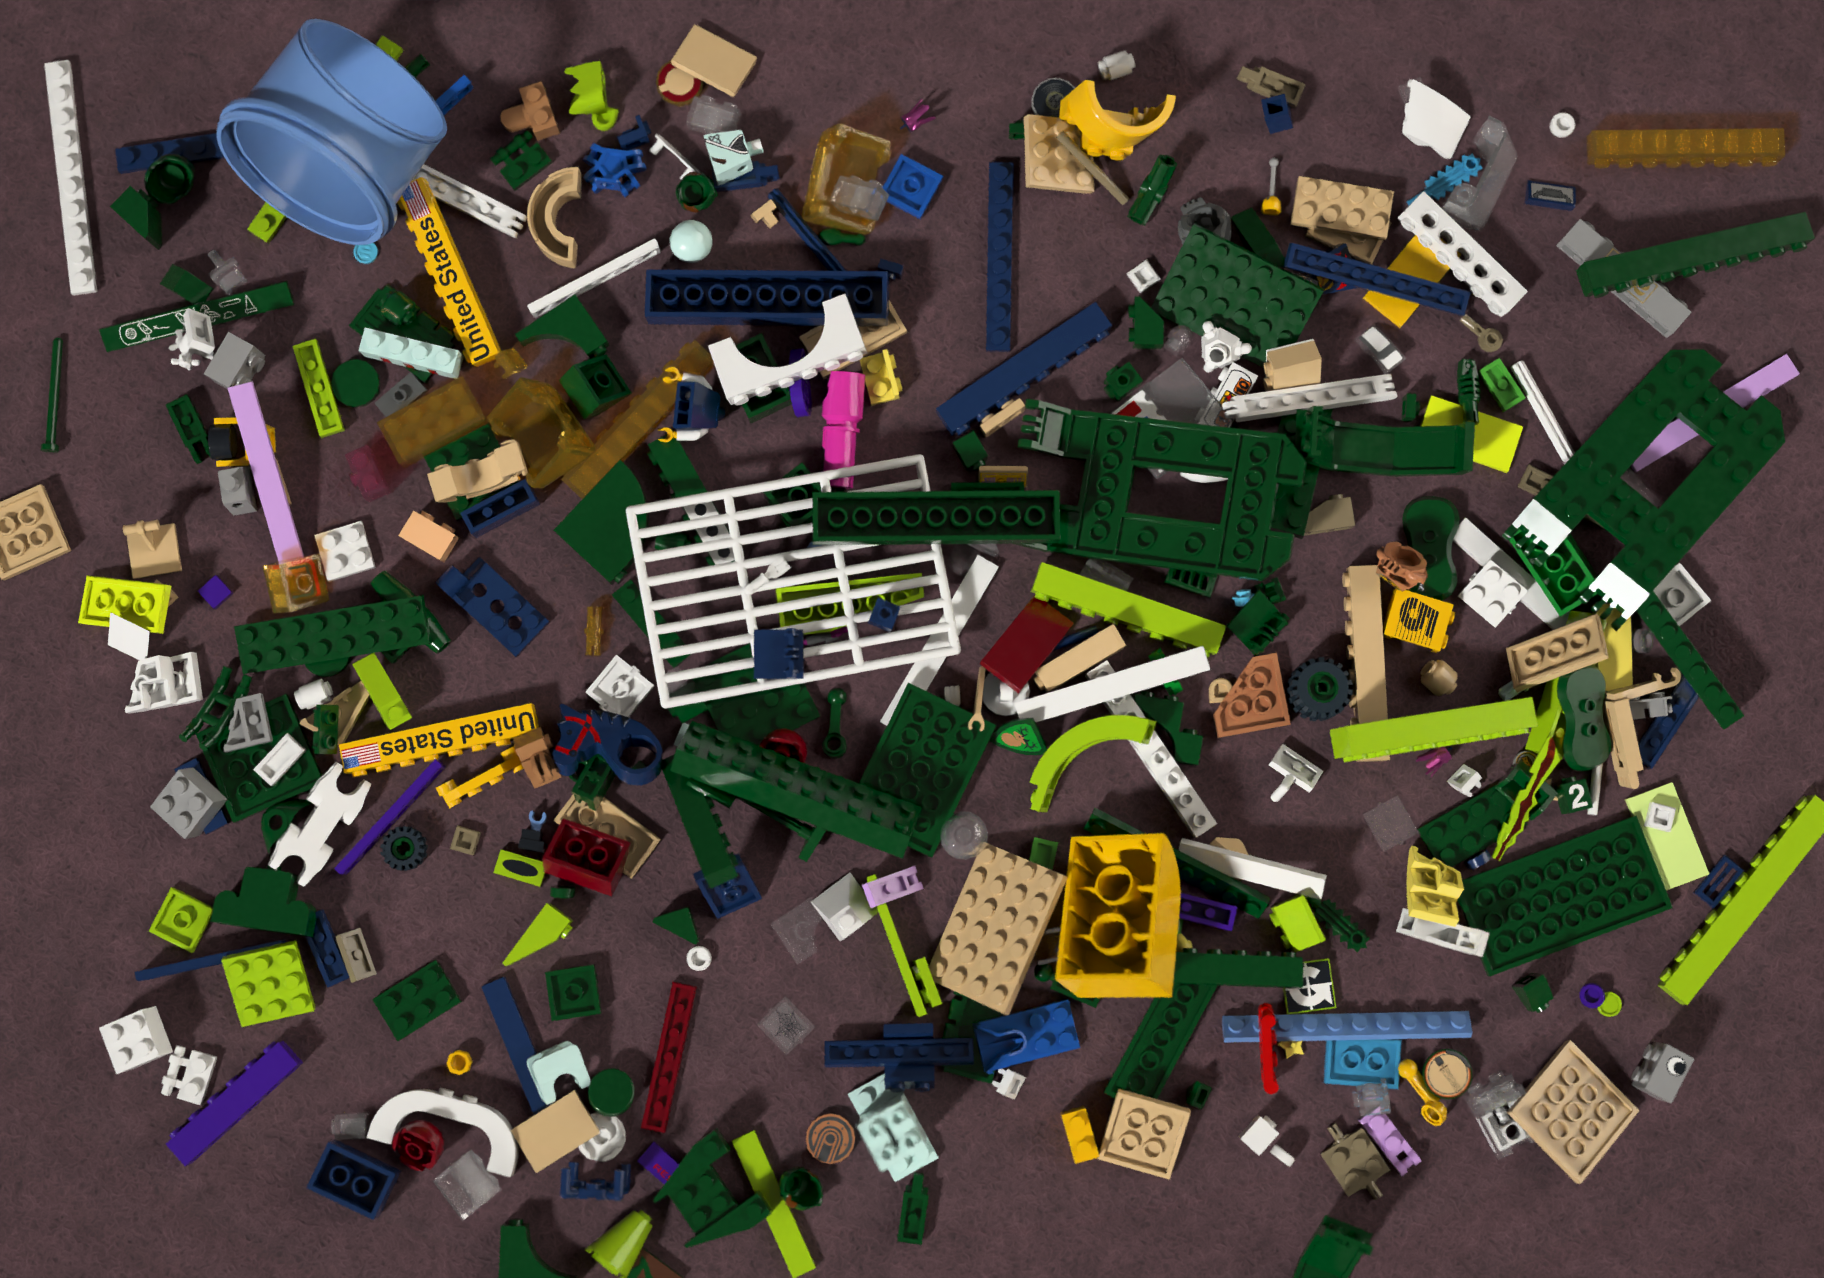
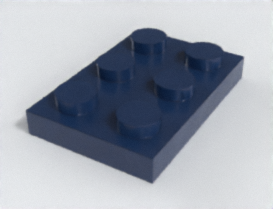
(731, 894)

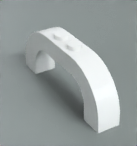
(466, 1109)

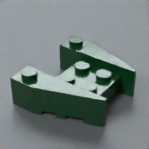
(705, 1197)

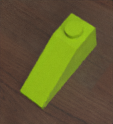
(381, 691)
(545, 930)

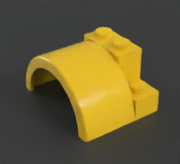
(1110, 131)

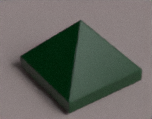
(1197, 1094)

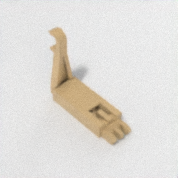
(1621, 728)

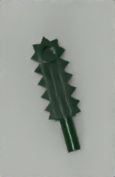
(1341, 925)

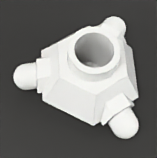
(1220, 347)

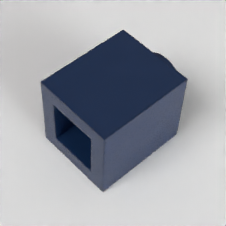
(1277, 113)

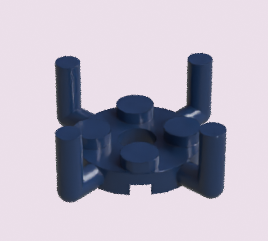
(612, 1190)

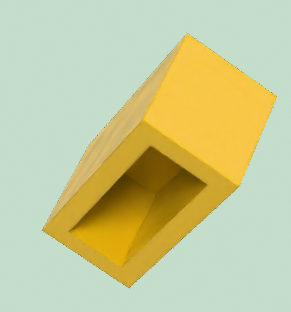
(1079, 1134)

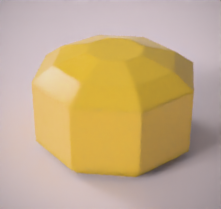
(459, 1062)

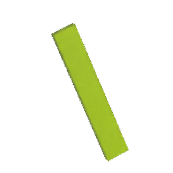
(900, 956)
(781, 1220)

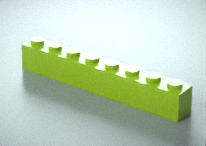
(1127, 608)

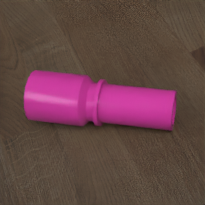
(842, 412)

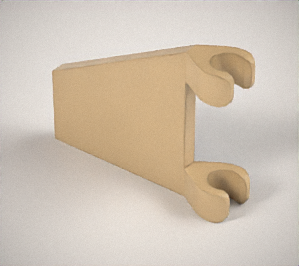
(978, 701)

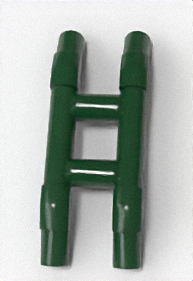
(216, 696)

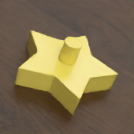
(1291, 1047)

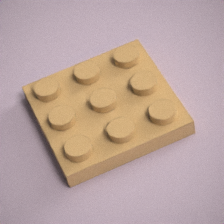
(1048, 161)
(29, 532)
(1144, 1133)

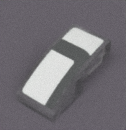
(1380, 348)

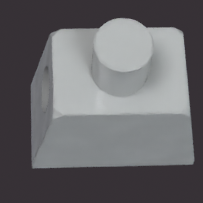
(237, 487)

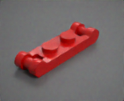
(1267, 1038)

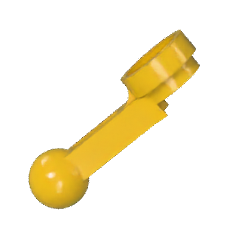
(1433, 1110)

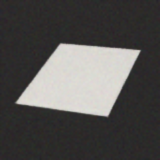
(128, 637)

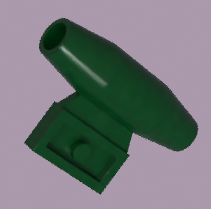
(390, 589)

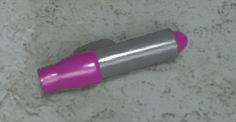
(827, 636)

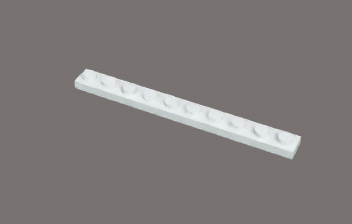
(70, 177)

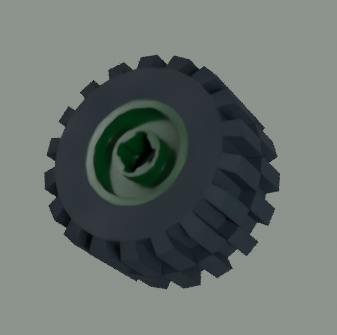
(1319, 689)

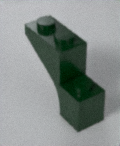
(1168, 716)

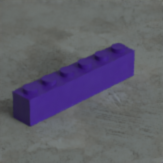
(234, 1103)

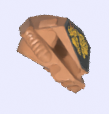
(1401, 566)

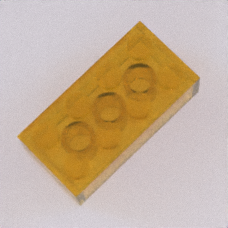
(432, 422)

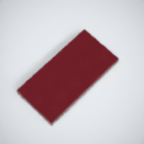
(1026, 644)

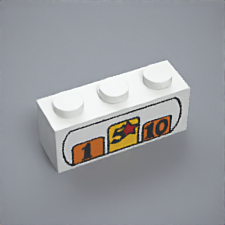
(1234, 382)

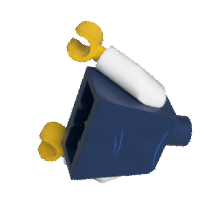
(695, 407)

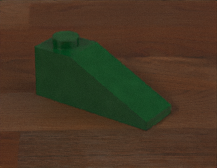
(1257, 237)

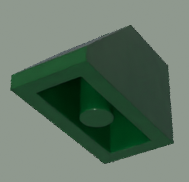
(1534, 992)

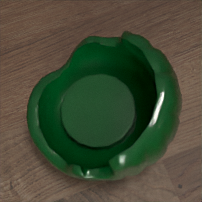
(169, 178)

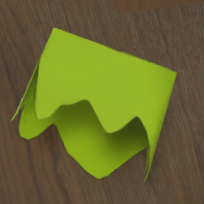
(590, 89)

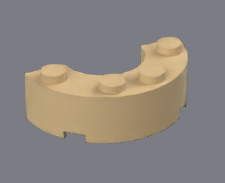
(542, 213)
(479, 476)

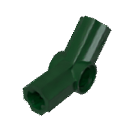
(1152, 189)

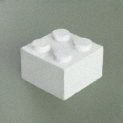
(136, 1039)

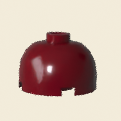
(786, 743)
(419, 1145)

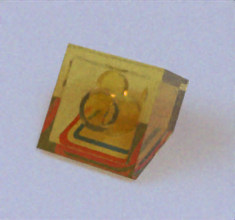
(296, 583)

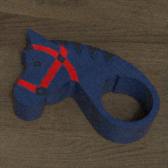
(607, 734)

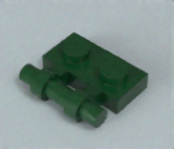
(524, 166)

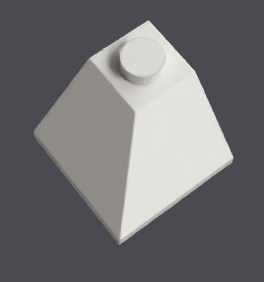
(844, 907)

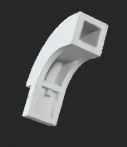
(1456, 938)

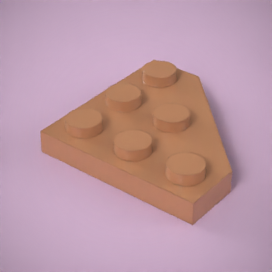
(1254, 700)

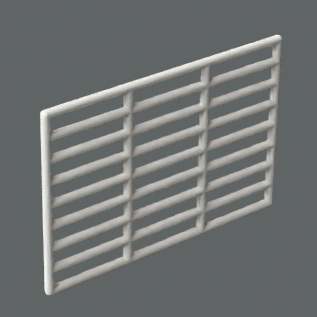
(750, 612)

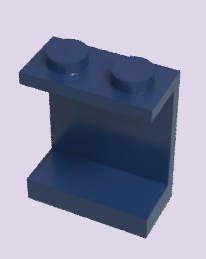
(909, 1077)

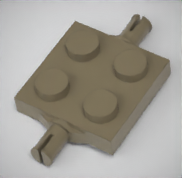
(1355, 1161)

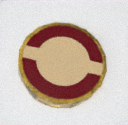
(677, 85)

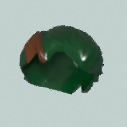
(695, 192)
(800, 1189)

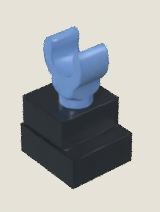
(532, 839)

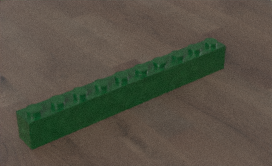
(1694, 255)

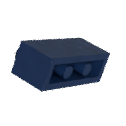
(500, 508)

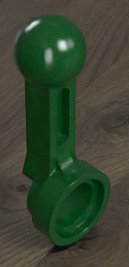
(837, 698)

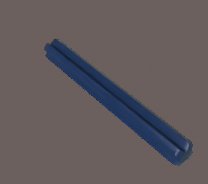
(804, 231)

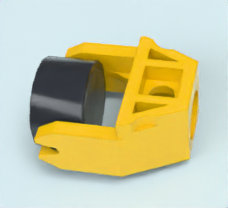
(223, 442)

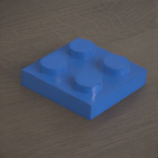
(911, 186)

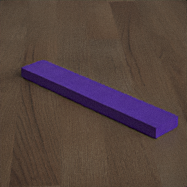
(390, 817)

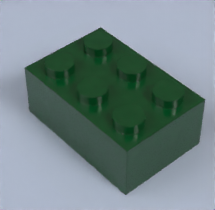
(757, 407)

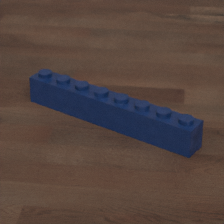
(1024, 368)

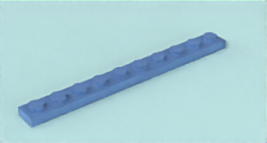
(1352, 1026)

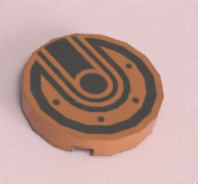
(830, 1138)

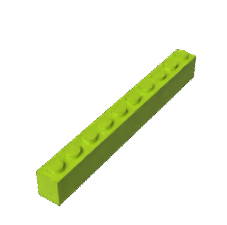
(1745, 901)

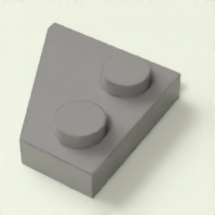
(249, 724)

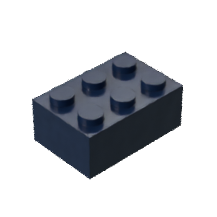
(353, 1179)

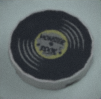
(1048, 96)

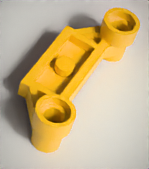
(452, 793)

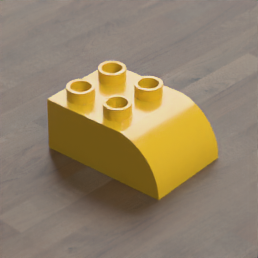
(1120, 917)

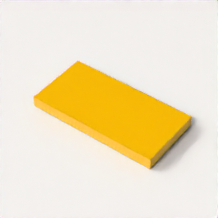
(1413, 261)

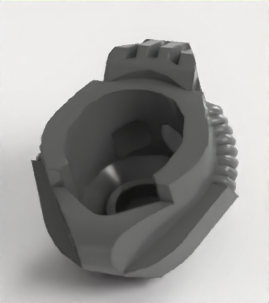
(1205, 215)

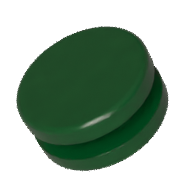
(611, 1092)

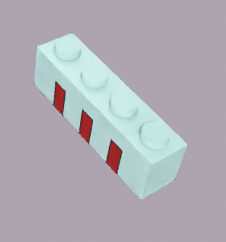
(411, 353)

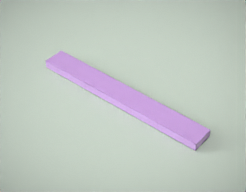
(1742, 393)
(265, 471)

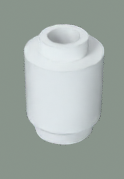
(1116, 65)
(313, 693)

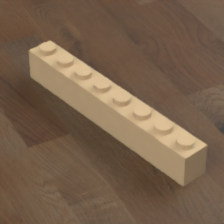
(1365, 646)

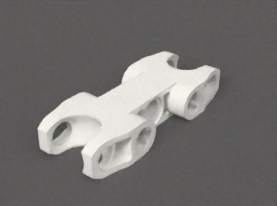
(328, 810)

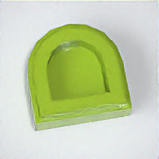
(605, 121)

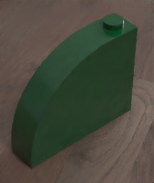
(600, 524)

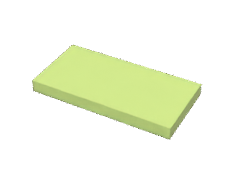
(1674, 851)

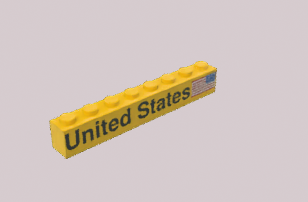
(449, 272)
(437, 739)

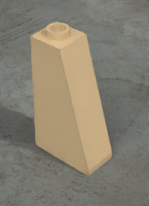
(1079, 659)

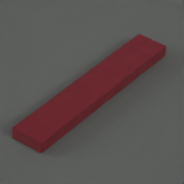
(669, 1057)

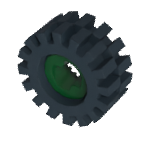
(395, 839)

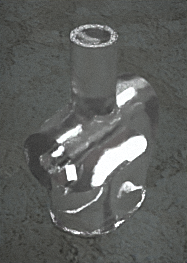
(227, 274)

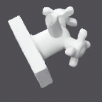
(196, 340)

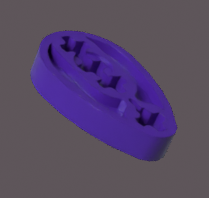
(800, 390)

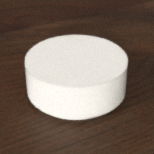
(1562, 125)
(699, 958)
(1282, 1155)

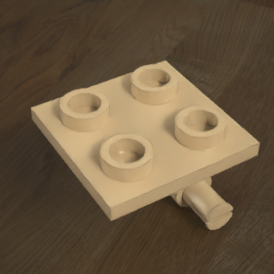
(152, 548)

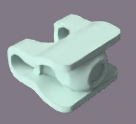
(554, 1062)

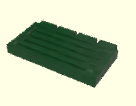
(420, 329)
(966, 1013)

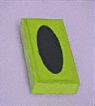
(520, 868)

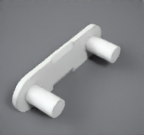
(662, 142)

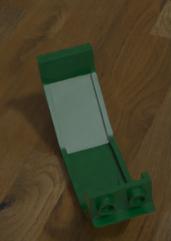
(1384, 448)
(1333, 1250)

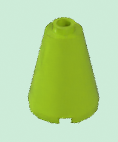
(622, 1243)

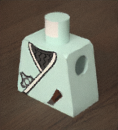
(731, 154)

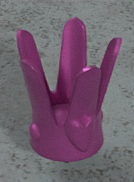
(910, 119)
(1439, 757)

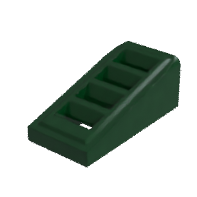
(1169, 580)

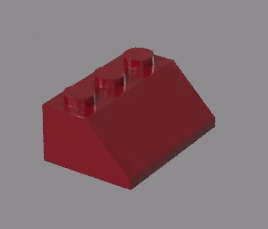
(586, 857)

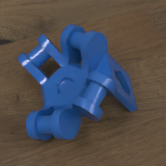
(613, 166)

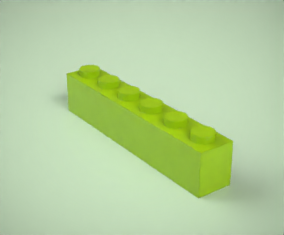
(1550, 713)

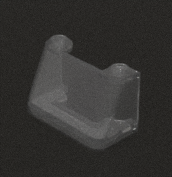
(1473, 205)

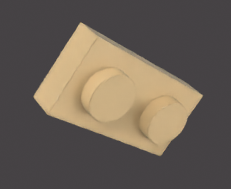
(1009, 411)

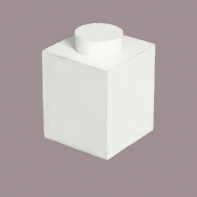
(1259, 1134)

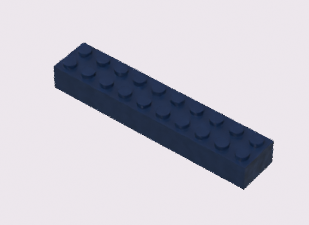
(762, 296)

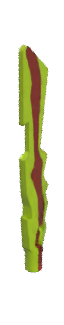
(1525, 800)

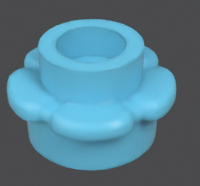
(1242, 597)

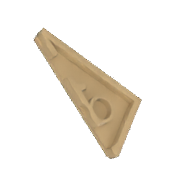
(351, 705)

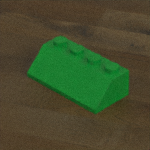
(1562, 575)

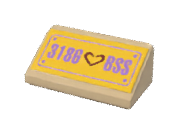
(1003, 473)

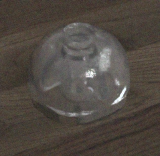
(964, 835)

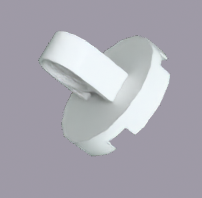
(1002, 698)

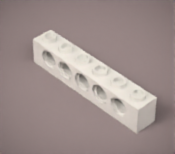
(1475, 256)

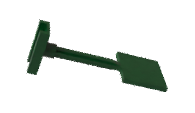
(811, 834)

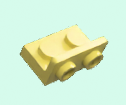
(880, 378)

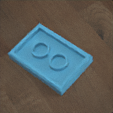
(1362, 1062)

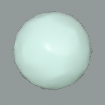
(691, 241)

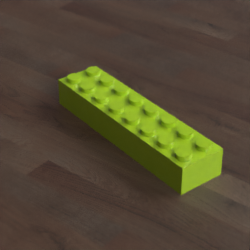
(1433, 730)

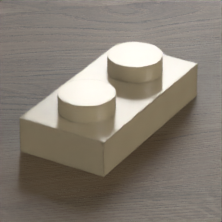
(355, 955)

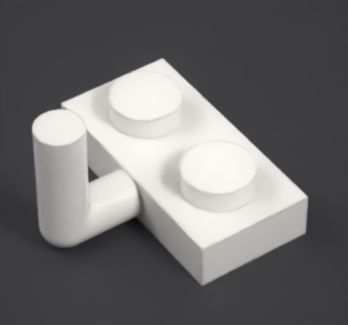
(1295, 770)

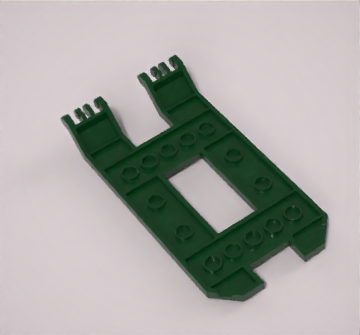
(1118, 443)
(1653, 536)

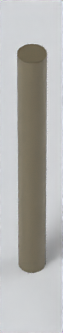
(1092, 167)

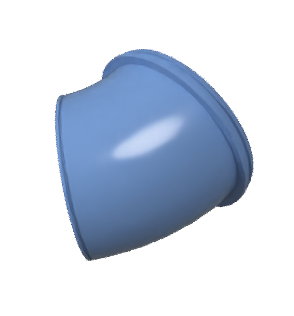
(332, 133)

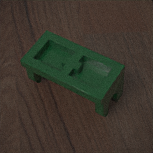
(593, 782)

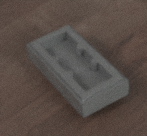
(401, 395)

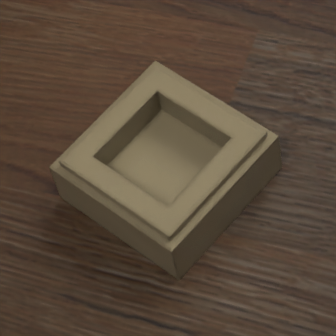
(465, 840)

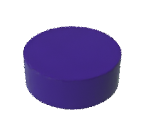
(1592, 995)

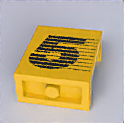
(1418, 619)

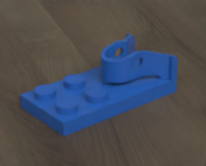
(1026, 1035)

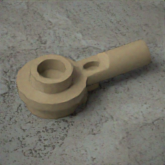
(1488, 339)

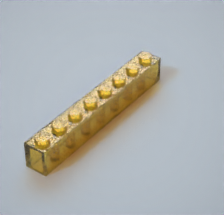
(1685, 147)
(638, 421)

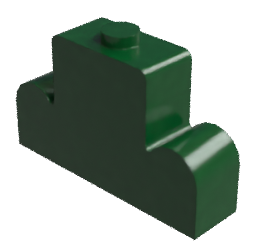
(266, 903)

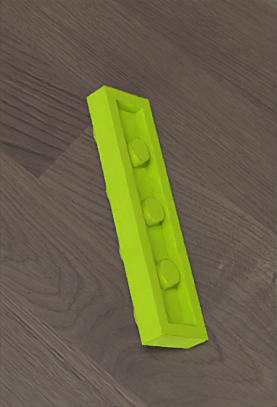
(318, 388)

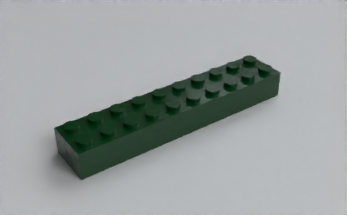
(935, 517)
(796, 789)

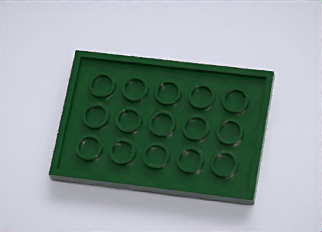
(1235, 292)
(927, 760)

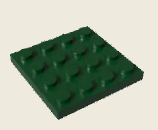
(755, 713)
(234, 770)

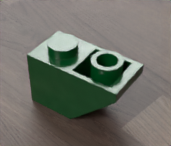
(1147, 326)

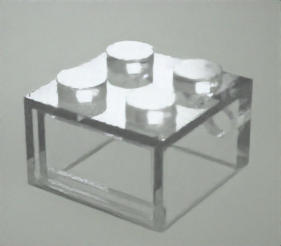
(467, 1184)

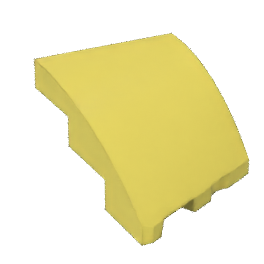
(1432, 889)

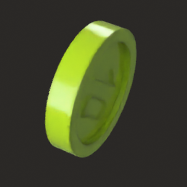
(1611, 1005)

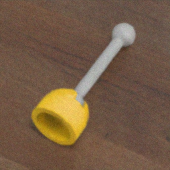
(1271, 204)

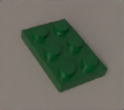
(417, 1000)

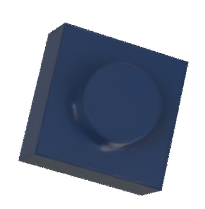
(894, 269)

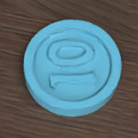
(365, 253)

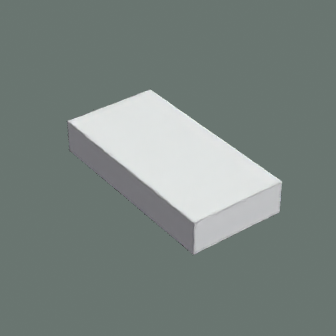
(279, 759)

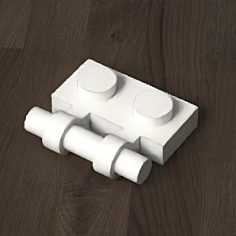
(196, 1077)

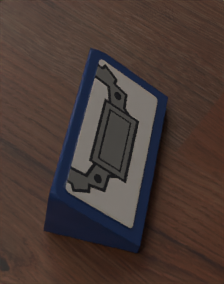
(1550, 195)

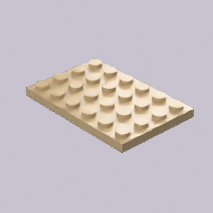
(996, 927)

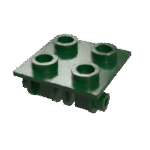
(1258, 623)

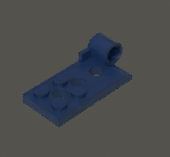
(461, 589)

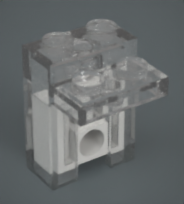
(1491, 1096)

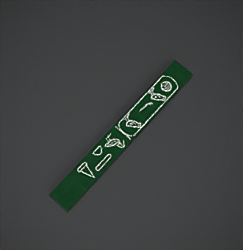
(219, 309)

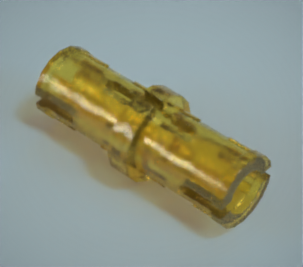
(593, 631)

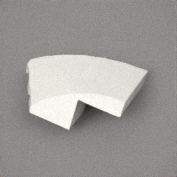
(1433, 120)
(159, 688)

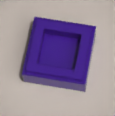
(215, 592)

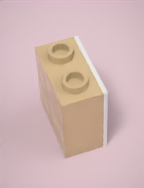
(1292, 366)

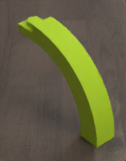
(1078, 740)

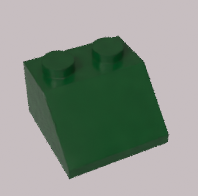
(141, 214)
(594, 386)
(794, 494)

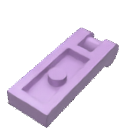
(892, 887)
(1390, 1141)

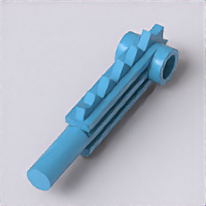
(1451, 177)

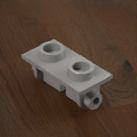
(1656, 706)

